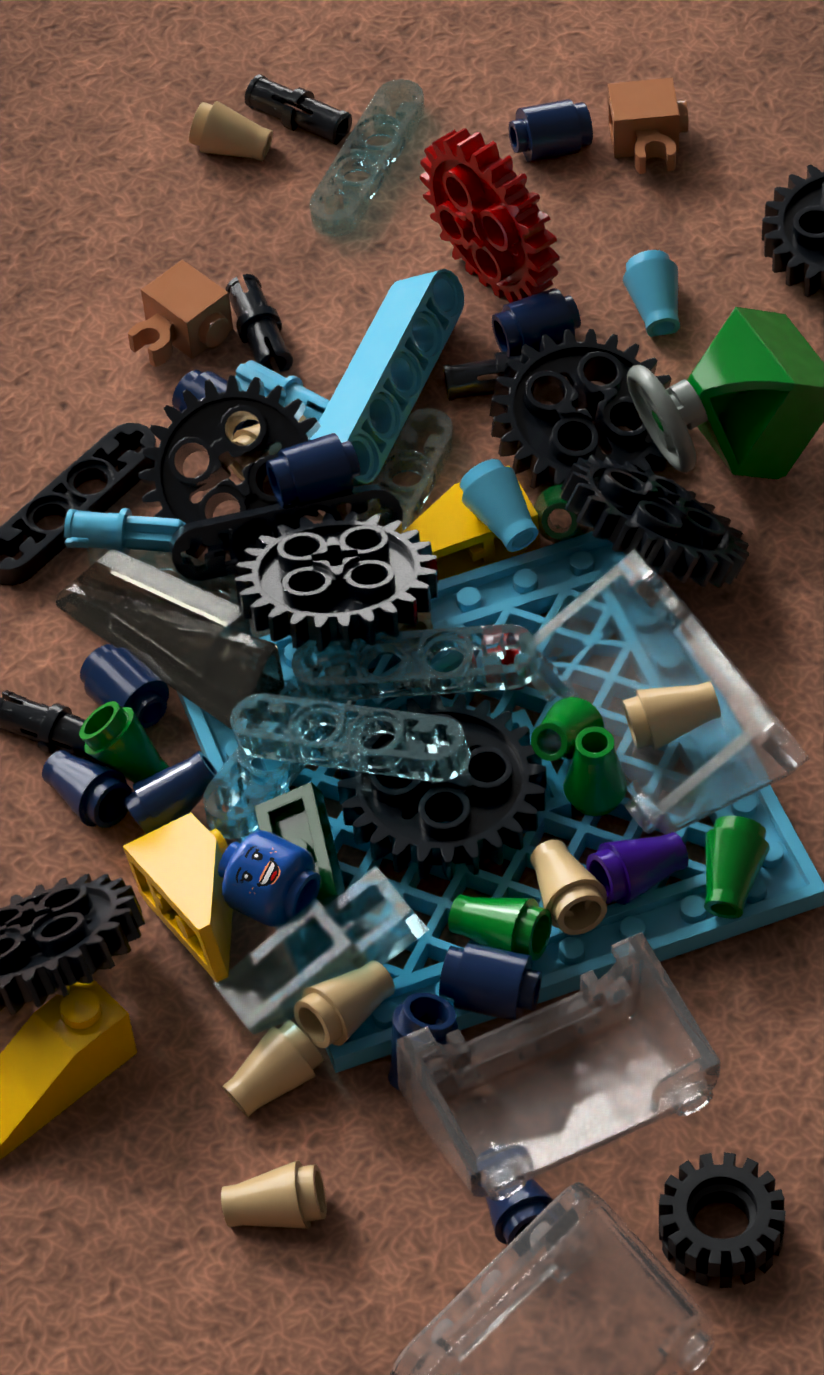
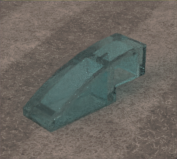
(317, 945)

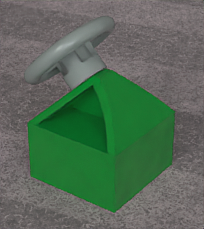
(749, 395)

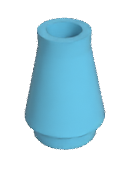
(654, 290)
(498, 502)

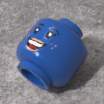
(268, 878)

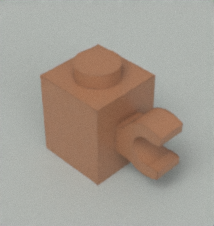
(646, 121)
(181, 311)

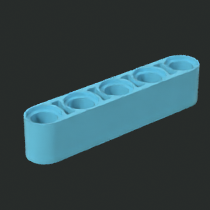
(392, 367)

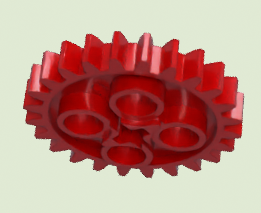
(489, 215)

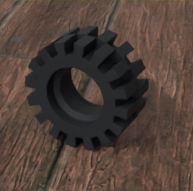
(718, 1256)

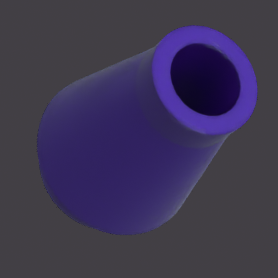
(636, 865)

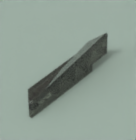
(176, 630)

